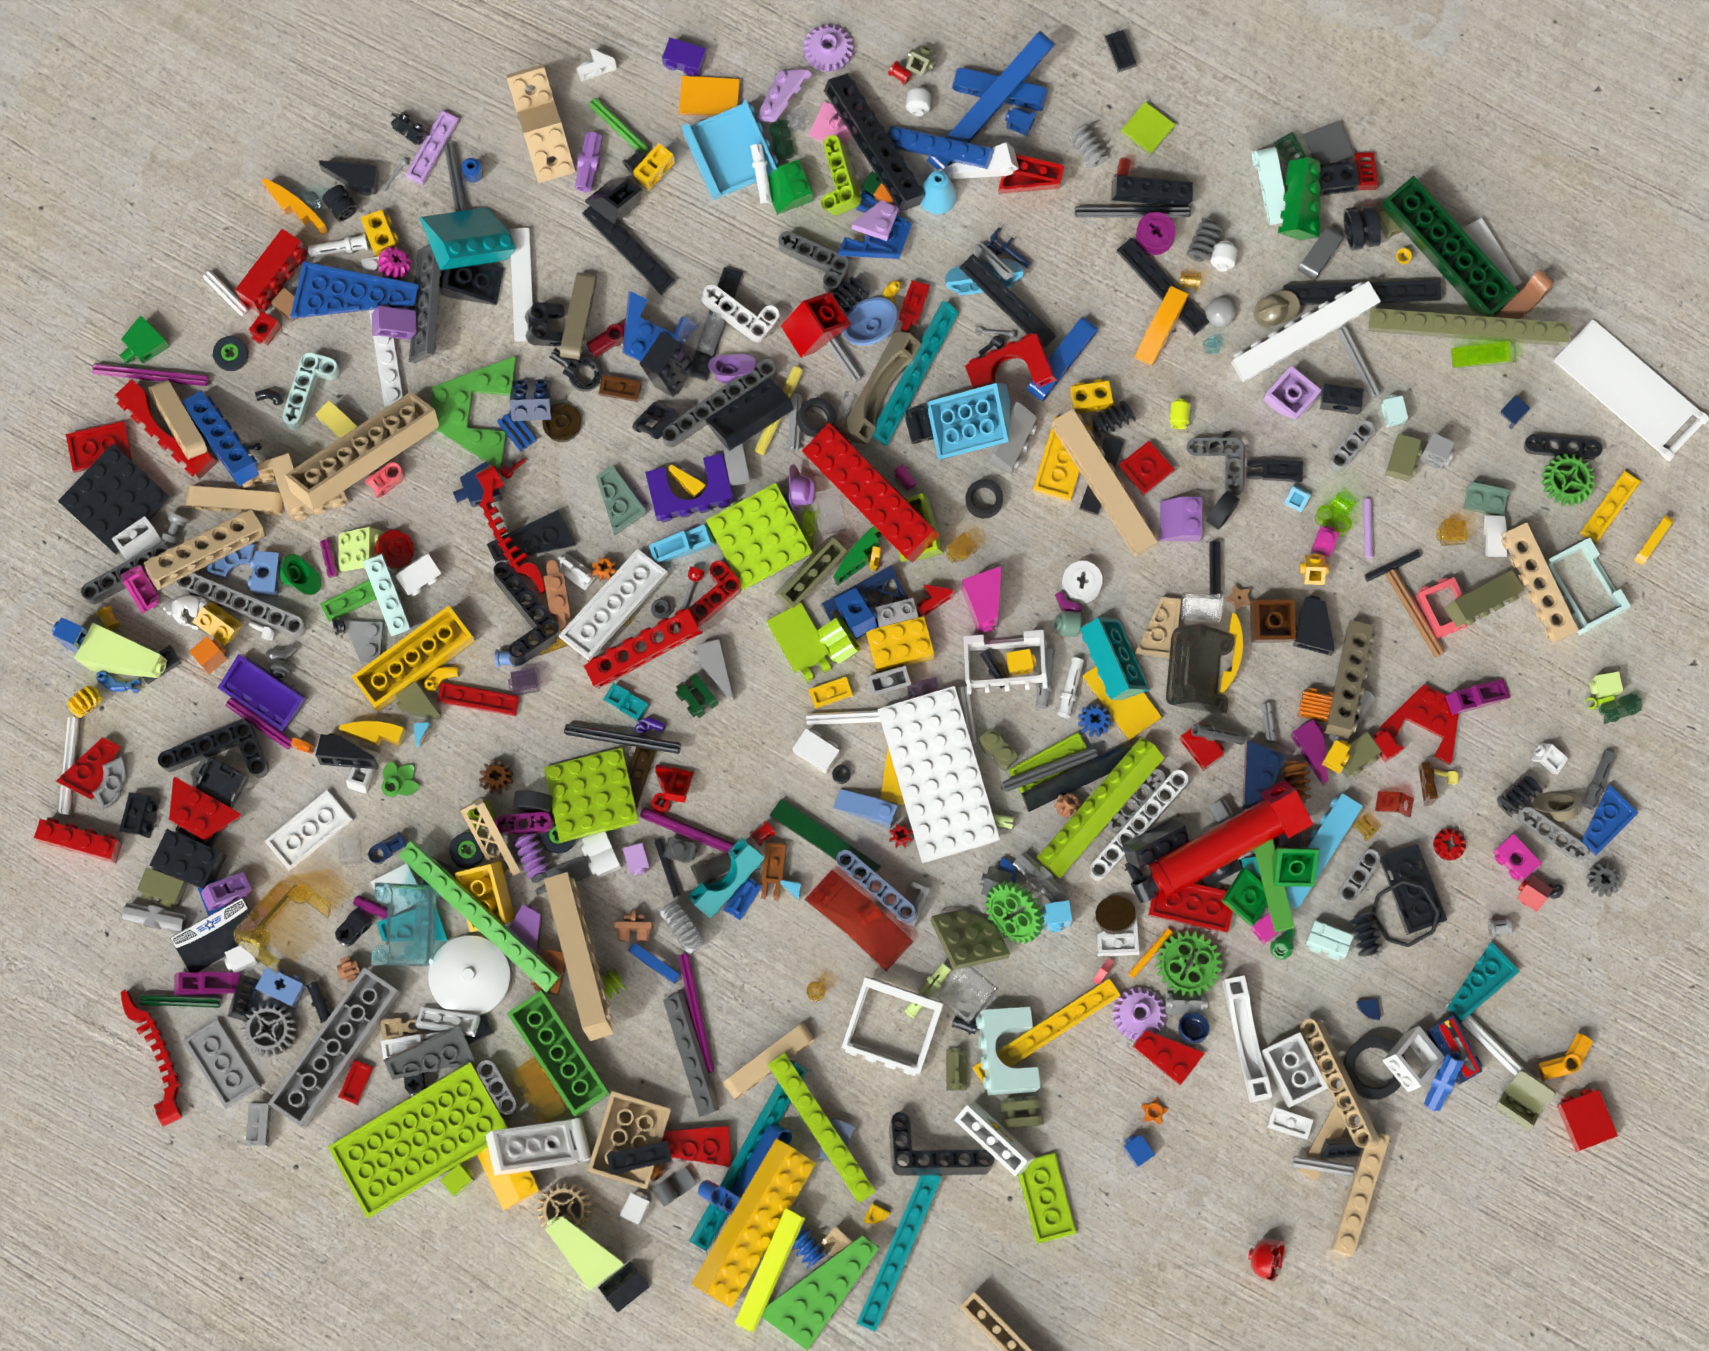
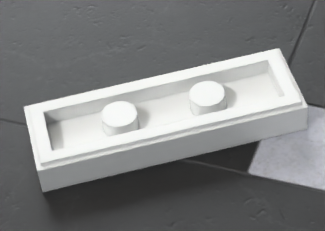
(445, 1020)

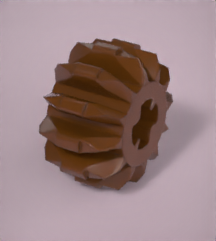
(489, 782)

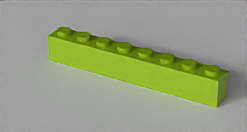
(1100, 807)

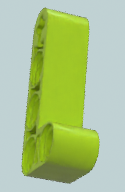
(839, 173)

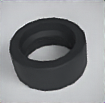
(819, 403)
(984, 483)
(1222, 510)
(532, 801)

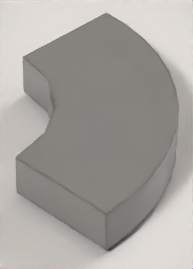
(112, 783)

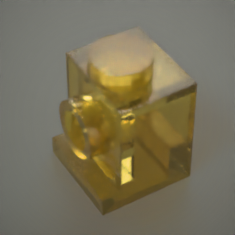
(960, 548)

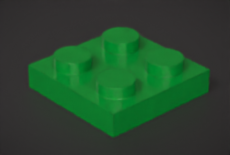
(1246, 897)

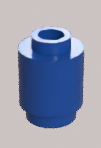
(472, 170)

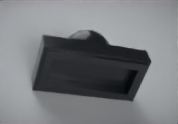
(1222, 873)

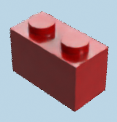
(1202, 750)

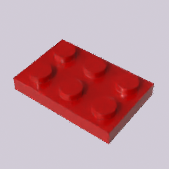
(90, 444)

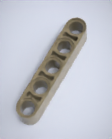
(578, 316)

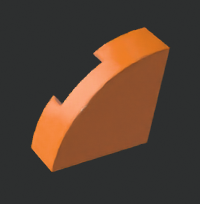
(302, 745)

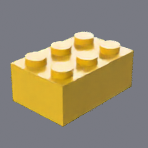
(900, 644)

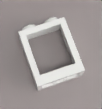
(1423, 1048)

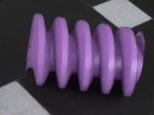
(530, 855)

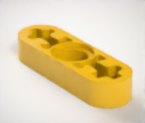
(1654, 539)

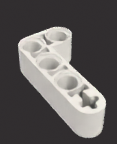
(738, 310)

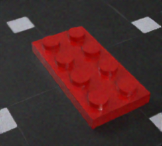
(1194, 906)

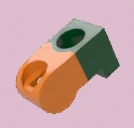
(876, 189)

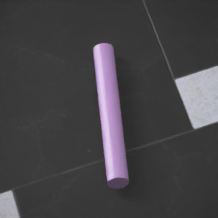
(1368, 528)

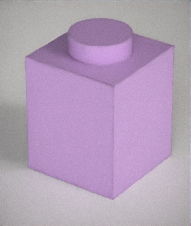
(636, 859)

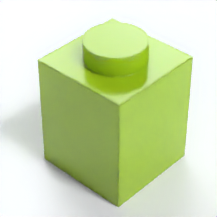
(458, 1179)

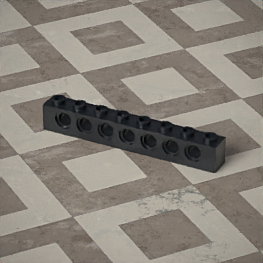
(874, 142)

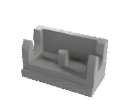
(917, 896)
(258, 1125)

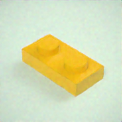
(830, 693)

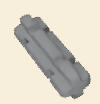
(1268, 722)

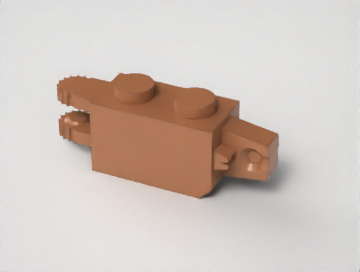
(557, 594)

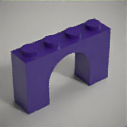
(669, 506)

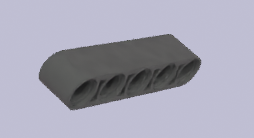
(115, 574)

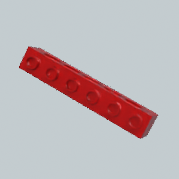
(689, 629)

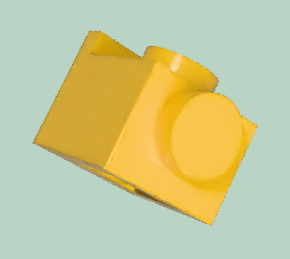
(1337, 755)

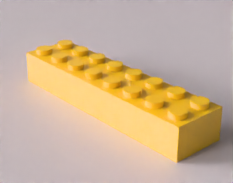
(753, 1223)

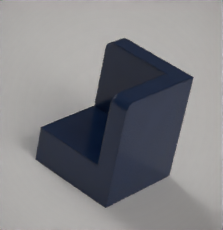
(1514, 411)

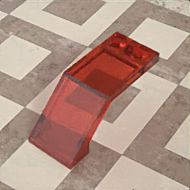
(859, 920)

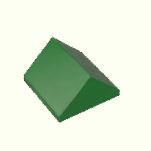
(1295, 866)

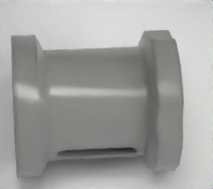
(1500, 927)

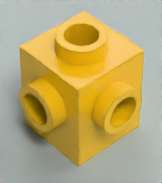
(1314, 569)

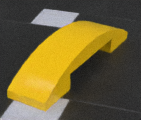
(1228, 677)

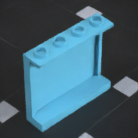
(724, 151)

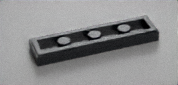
(1112, 450)

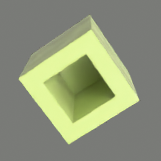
(1606, 685)

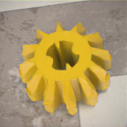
(84, 701)

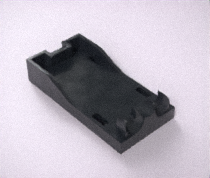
(220, 786)
(1419, 910)

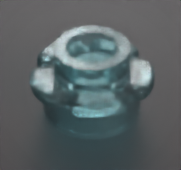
(1212, 345)

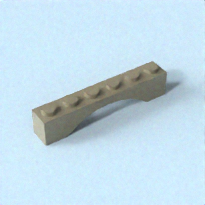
(897, 355)

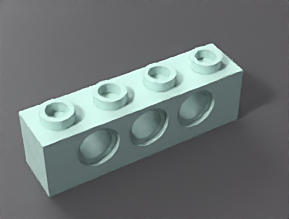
(386, 594)

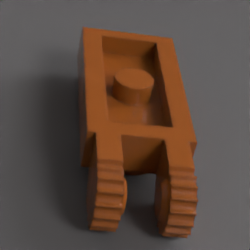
(773, 868)

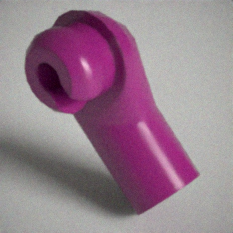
(1067, 605)

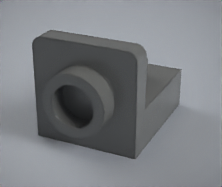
(680, 850)

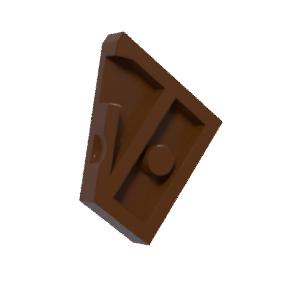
(1428, 787)

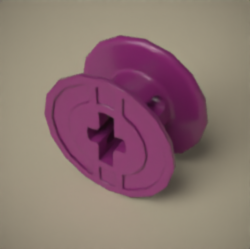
(1155, 223)

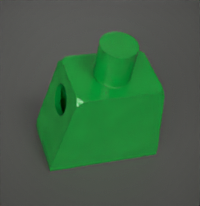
(142, 342)

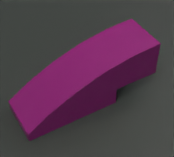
(1477, 696)
(205, 983)

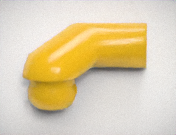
(891, 290)

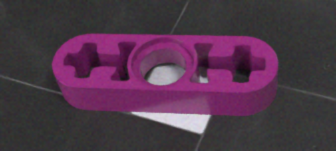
(517, 818)

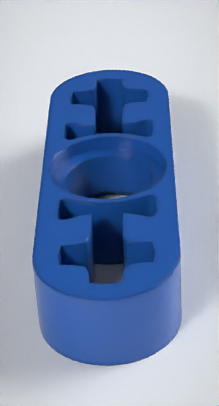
(654, 963)

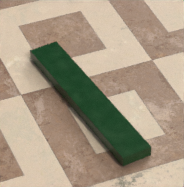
(818, 835)

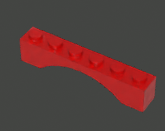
(138, 403)

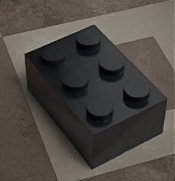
(667, 364)
(187, 859)

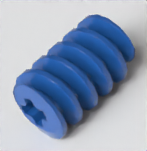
(807, 1247)

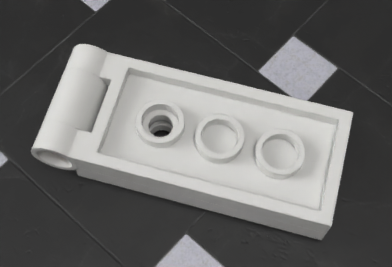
(528, 1149)

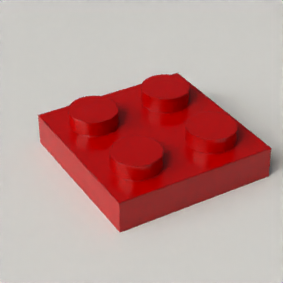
(1146, 468)

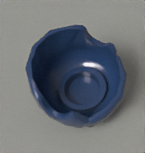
(1193, 1027)

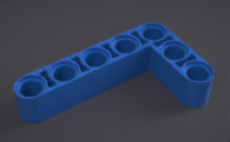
(728, 1200)

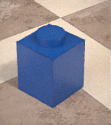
(1138, 1150)

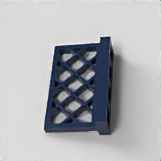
(866, 586)

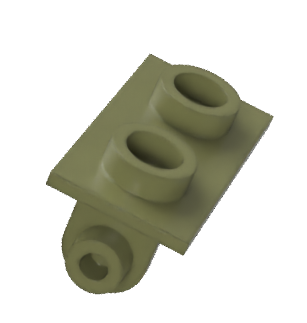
(956, 1069)

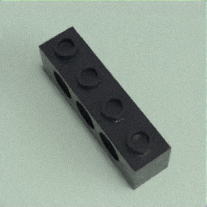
(1151, 191)

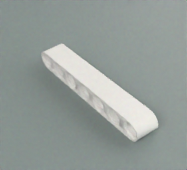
(1143, 816)

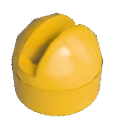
(1407, 253)

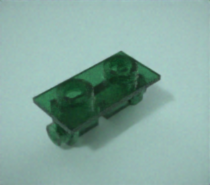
(779, 131)
(1628, 705)

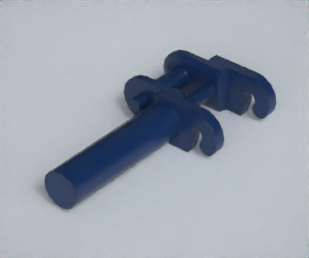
(1008, 249)

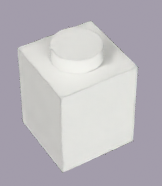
(239, 959)
(635, 1208)

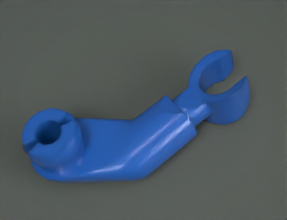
(113, 685)

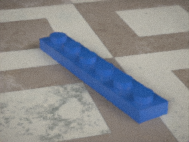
(941, 147)

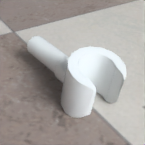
(267, 633)

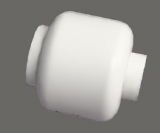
(918, 101)
(1224, 255)

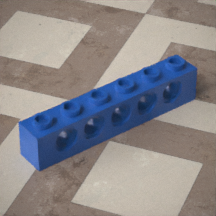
(221, 438)

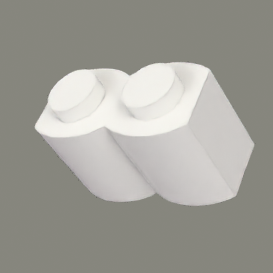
(600, 853)

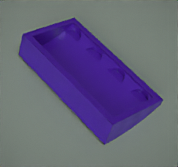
(262, 692)

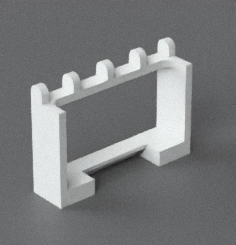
(978, 643)

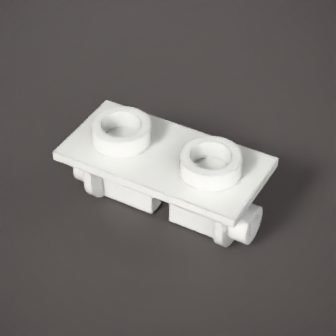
(575, 571)

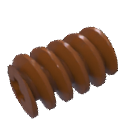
(1296, 778)

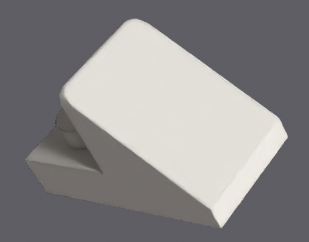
(601, 64)

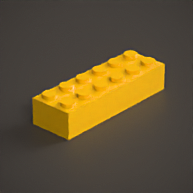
(413, 658)

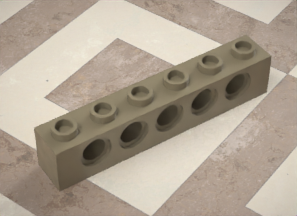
(1343, 725)

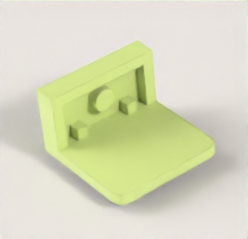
(357, 546)

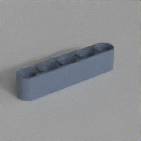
(868, 881)

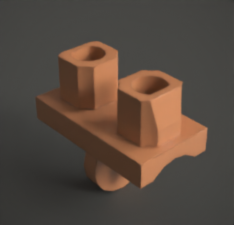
(643, 928)

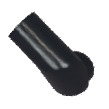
(270, 393)

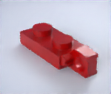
(913, 305)

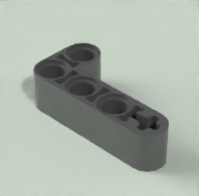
(811, 258)

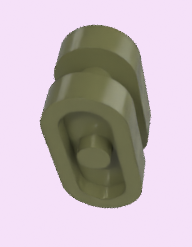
(1012, 1106)

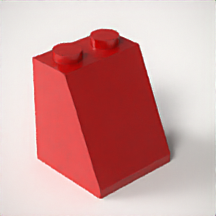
(815, 324)

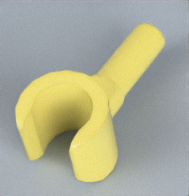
(1452, 776)

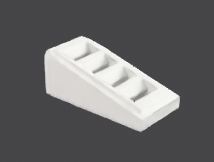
(362, 786)

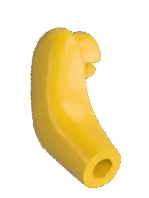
(438, 676)

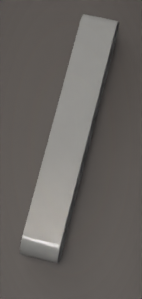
(249, 608)

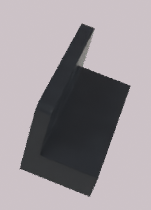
(623, 1287)

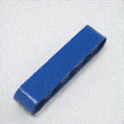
(977, 83)
(1066, 355)

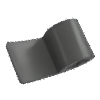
(674, 1187)

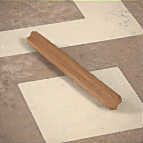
(1415, 613)

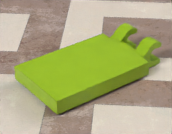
(799, 641)

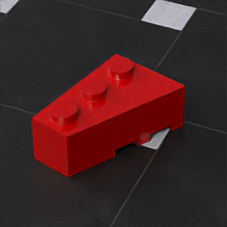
(1032, 176)

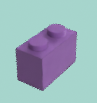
(393, 322)

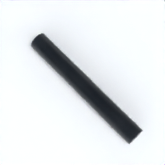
(1392, 565)
(667, 868)

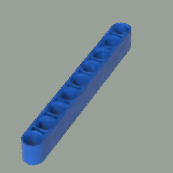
(998, 93)

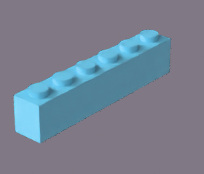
(1327, 840)

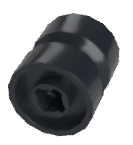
(337, 200)

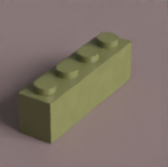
(810, 572)
(1485, 598)

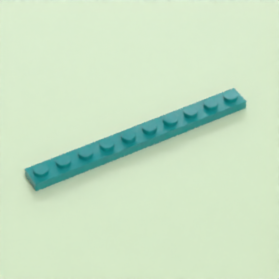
(771, 1113)

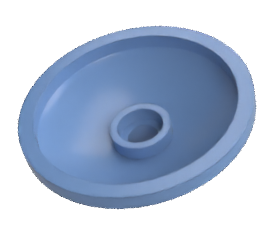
(871, 321)

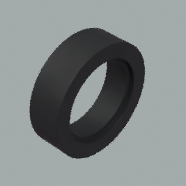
(1349, 1064)

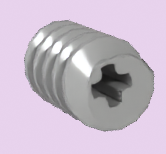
(1087, 147)

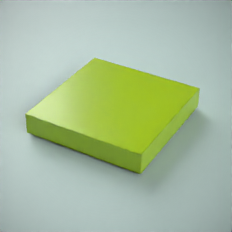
(1148, 128)

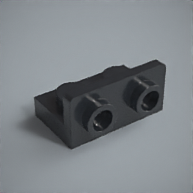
(139, 815)

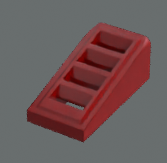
(1366, 185)

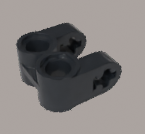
(547, 337)

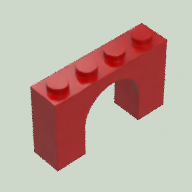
(1030, 349)

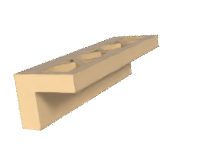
(493, 830)

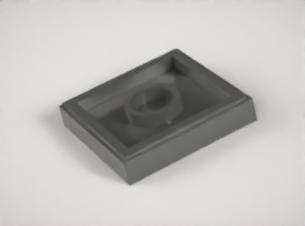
(1329, 144)

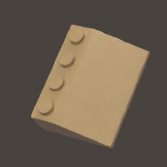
(626, 1126)

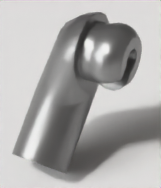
(274, 655)

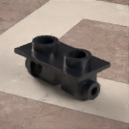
(403, 123)

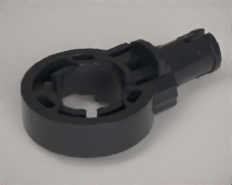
(570, 372)

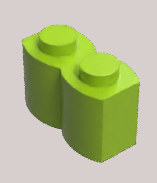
(839, 640)

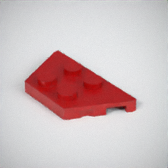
(198, 811)

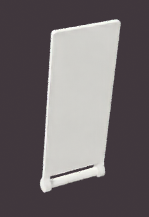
(1629, 388)

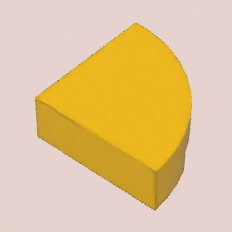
(875, 557)
(875, 1215)

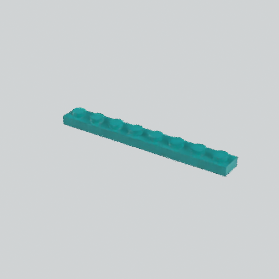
(914, 373)
(898, 1252)

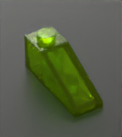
(1484, 355)

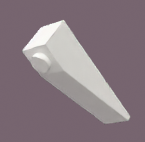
(1001, 164)

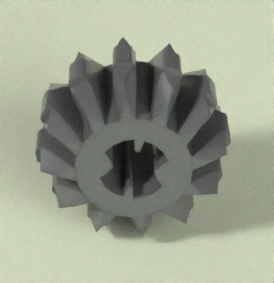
(1596, 877)

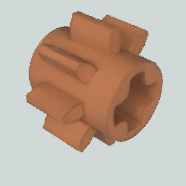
(1067, 805)
(348, 969)

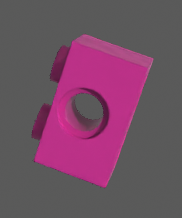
(1528, 860)

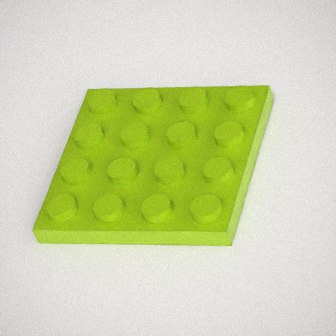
(759, 536)
(591, 795)

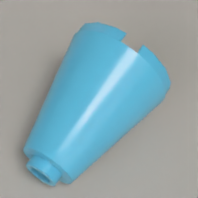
(939, 193)

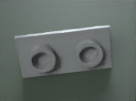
(1180, 1005)

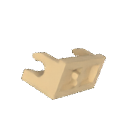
(835, 1242)

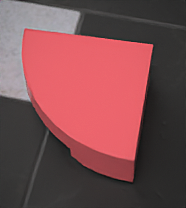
(1103, 971)

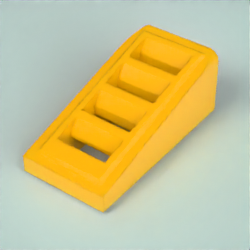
(689, 483)

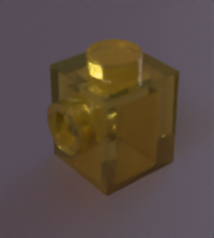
(1452, 532)

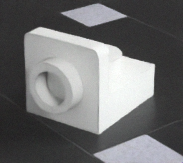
(1549, 757)

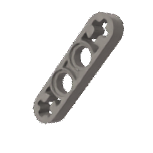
(1136, 801)
(1554, 831)

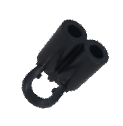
(919, 424)

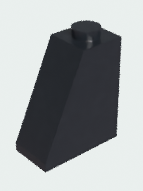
(1314, 627)

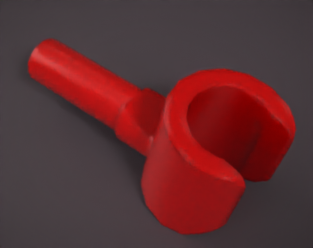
(507, 472)

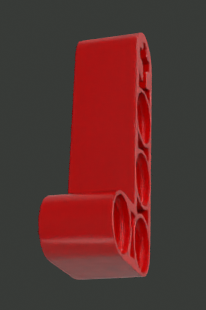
(720, 589)

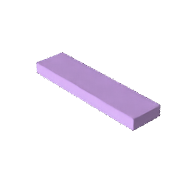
(432, 147)

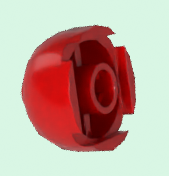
(1266, 1258)

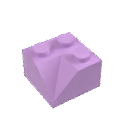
(1292, 394)

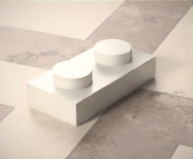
(1290, 1123)

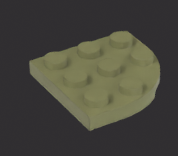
(969, 939)

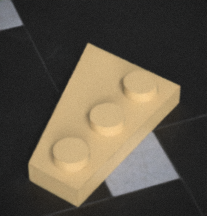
(1158, 634)

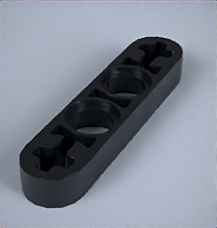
(1562, 443)

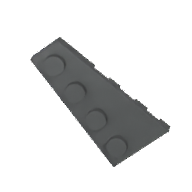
(436, 1053)

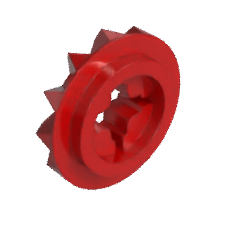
(1441, 848)

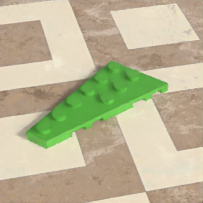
(812, 1302)

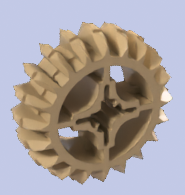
(570, 1202)

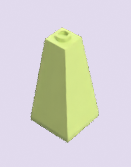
(115, 654)
(584, 1253)

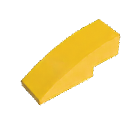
(374, 732)

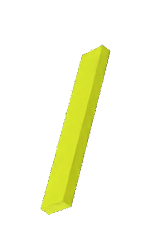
(769, 1270)

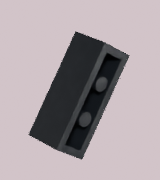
(1155, 843)

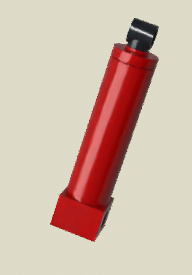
(1276, 814)

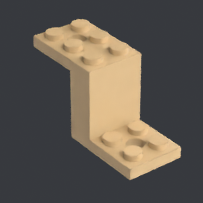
(540, 123)
(296, 509)

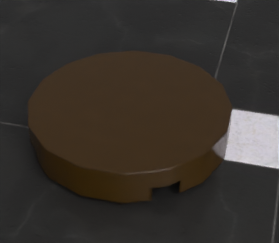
(564, 423)
(1115, 914)

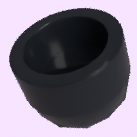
(1556, 895)

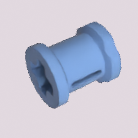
(502, 658)

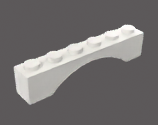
(1246, 1039)

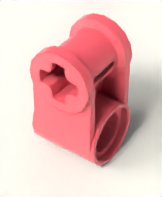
(383, 478)

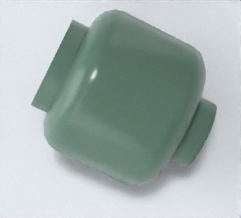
(1069, 623)

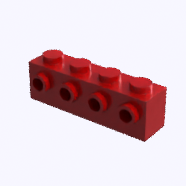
(78, 841)

